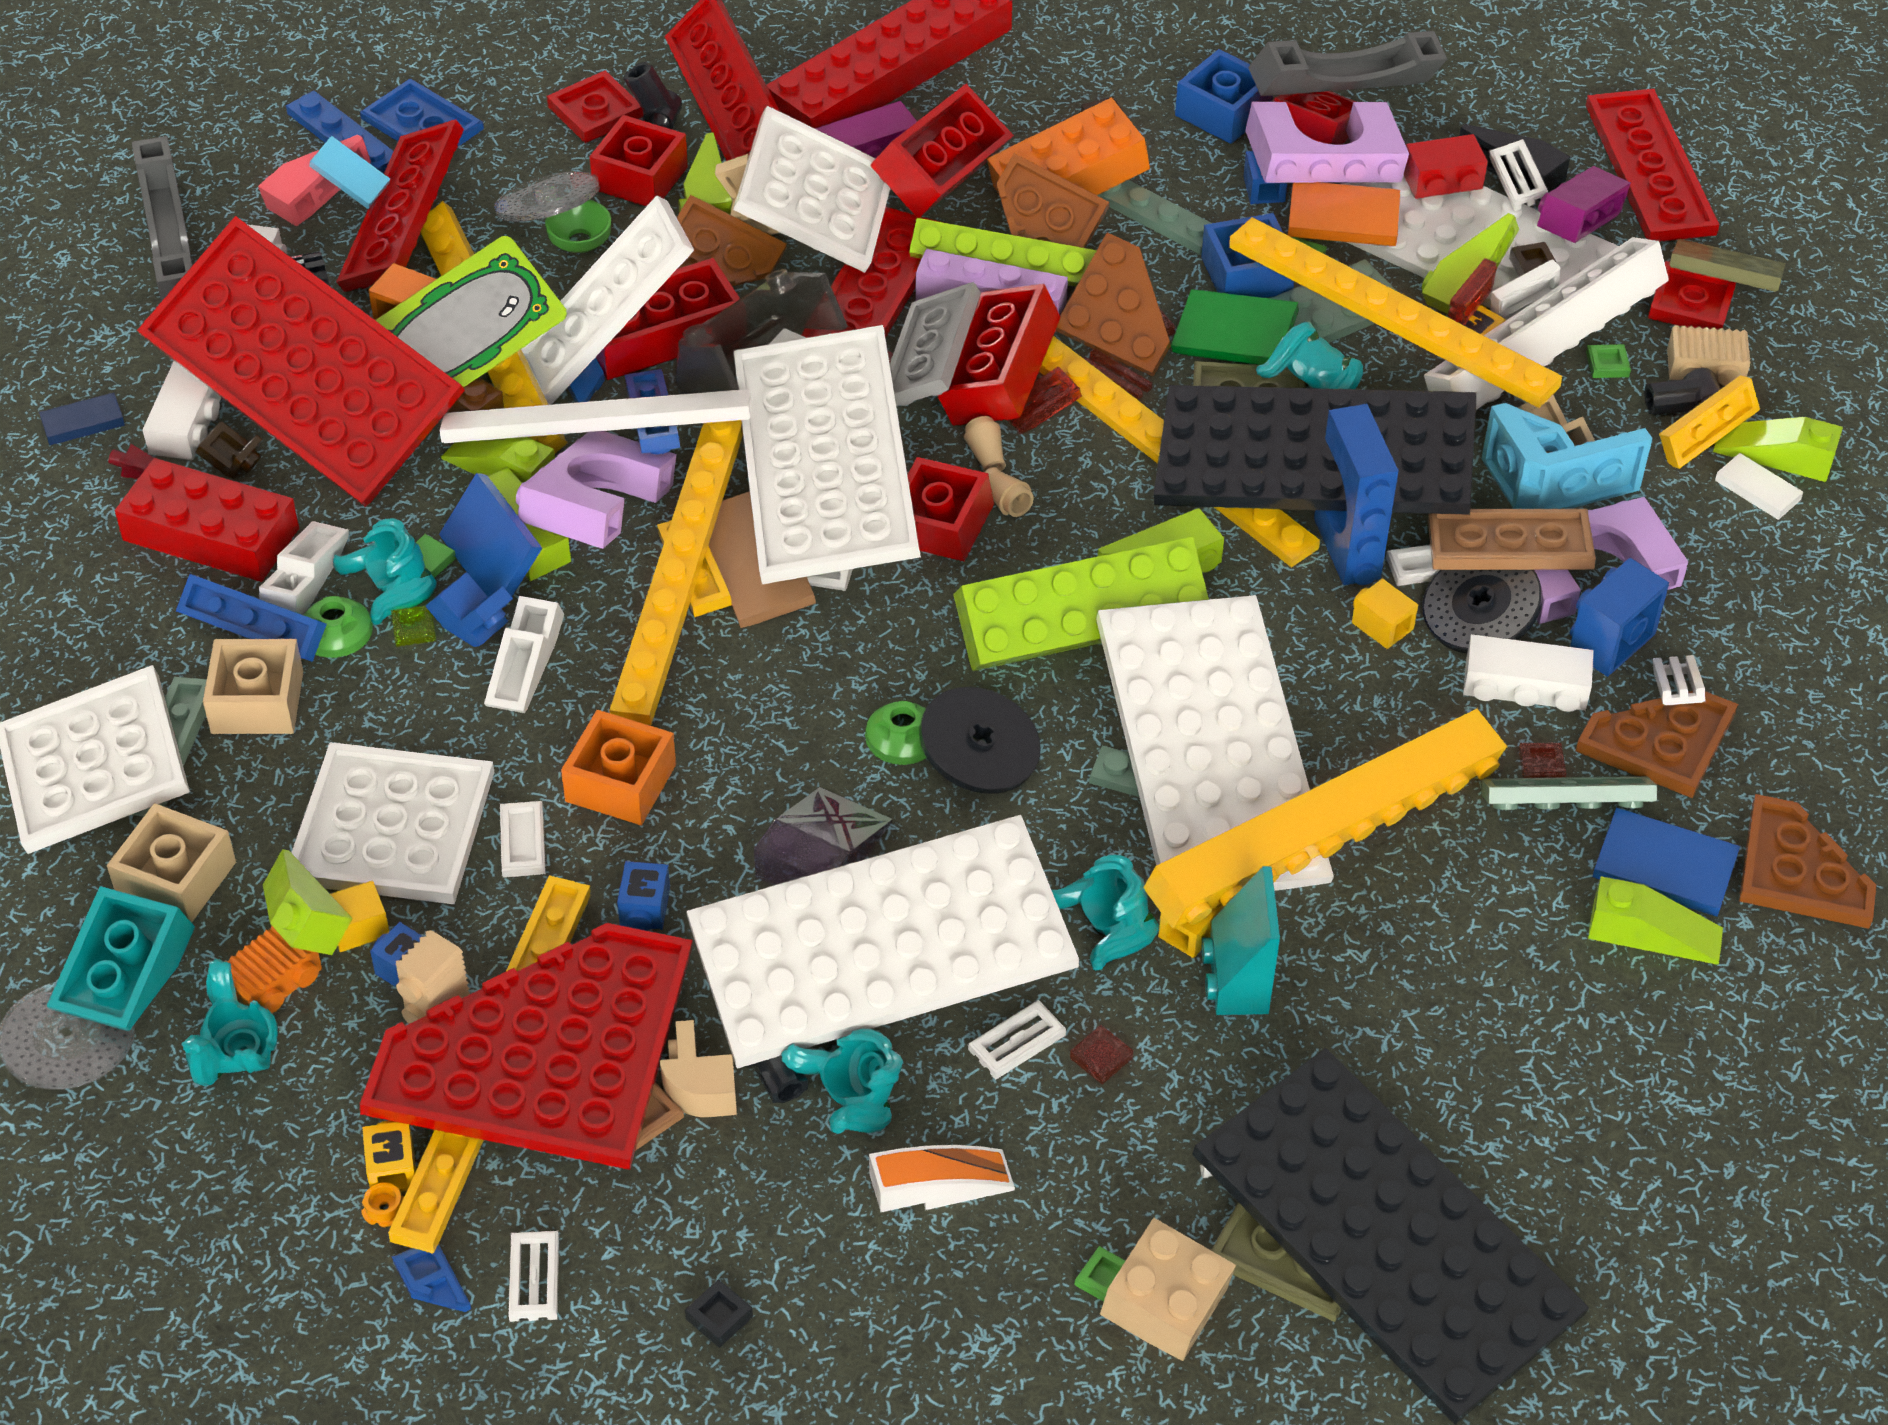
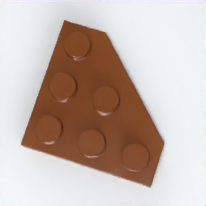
(1047, 205)
(736, 246)
(1117, 308)
(1660, 740)
(1800, 869)

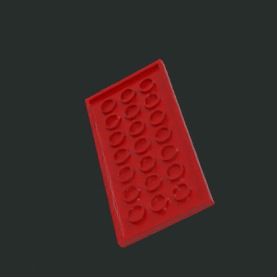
(301, 361)

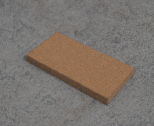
(1512, 540)
(737, 559)

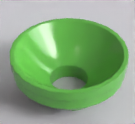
(587, 218)
(345, 633)
(894, 742)

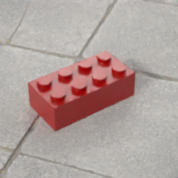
(941, 150)
(653, 333)
(1001, 354)
(207, 519)

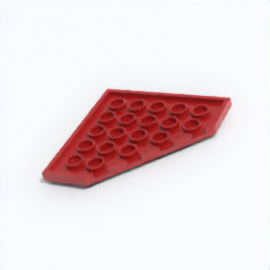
(543, 1052)

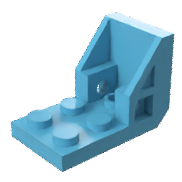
(1570, 473)

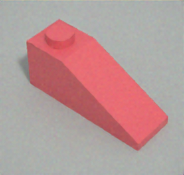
(298, 190)

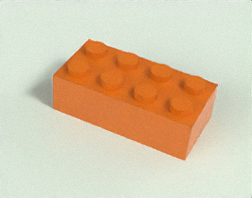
(1088, 149)

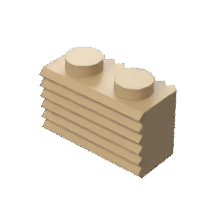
(1718, 350)
(430, 975)

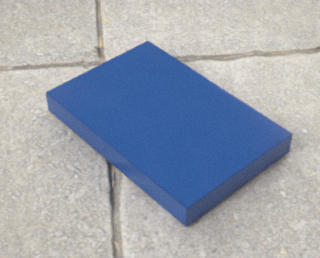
(415, 108)
(490, 538)
(1667, 859)

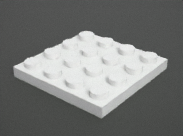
(813, 189)
(91, 759)
(393, 821)

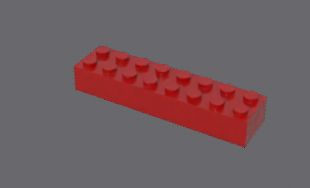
(888, 58)

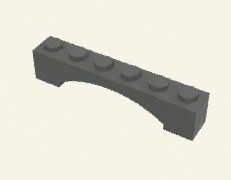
(1287, 69)
(163, 212)

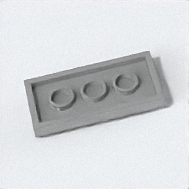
(932, 343)

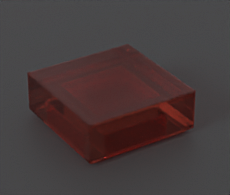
(1542, 760)
(1101, 1054)

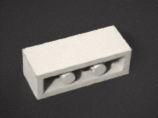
(1528, 673)

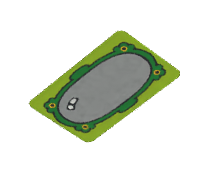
(477, 312)

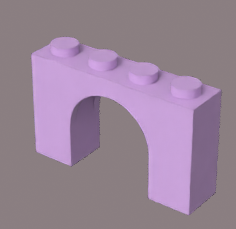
(1289, 156)
(564, 496)
(1627, 532)

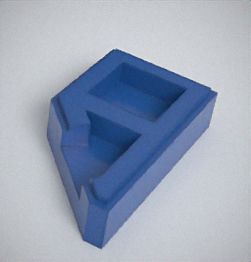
(587, 382)
(431, 1278)

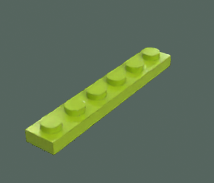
(1001, 248)

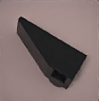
(1549, 160)

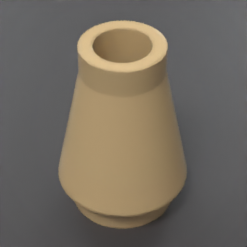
(985, 442)
(1010, 493)

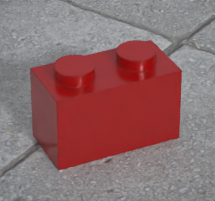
(1445, 166)

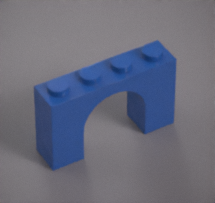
(1369, 476)

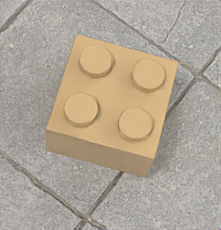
(253, 686)
(173, 860)
(1167, 1289)

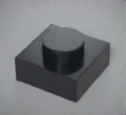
(718, 1313)

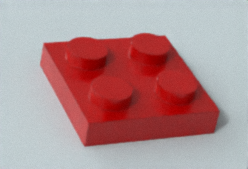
(593, 105)
(1692, 300)

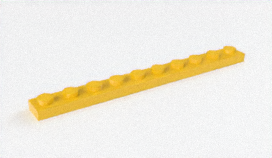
(1396, 312)
(513, 375)
(1144, 430)
(677, 572)
(449, 1155)

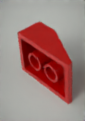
(1320, 115)

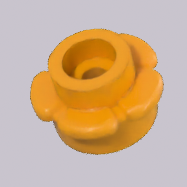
(376, 1197)

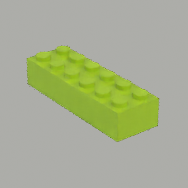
(1059, 604)

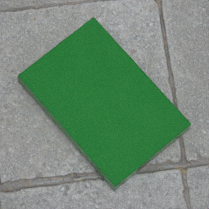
(1233, 326)

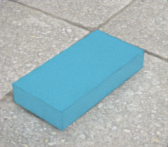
(349, 172)

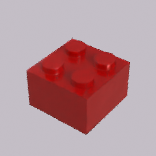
(639, 160)
(948, 506)

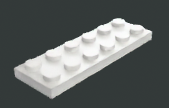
(609, 296)

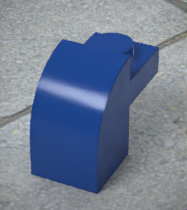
(469, 611)

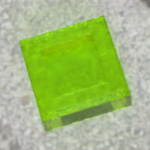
(413, 626)

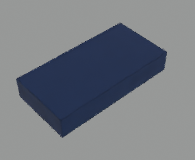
(81, 418)

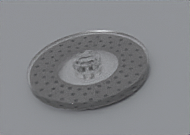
(547, 196)
(44, 1058)

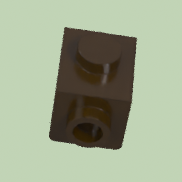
(229, 451)

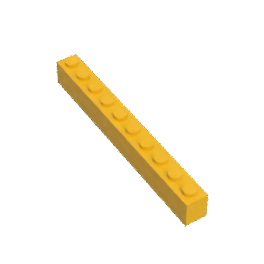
(1325, 818)

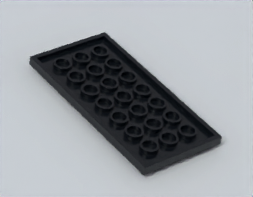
(1273, 454)
(1390, 1234)

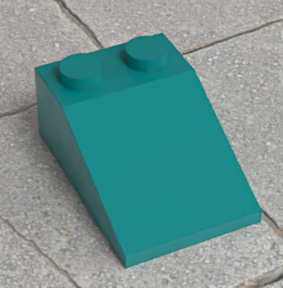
(1244, 949)
(121, 958)

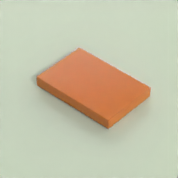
(1344, 213)

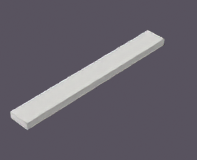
(596, 416)

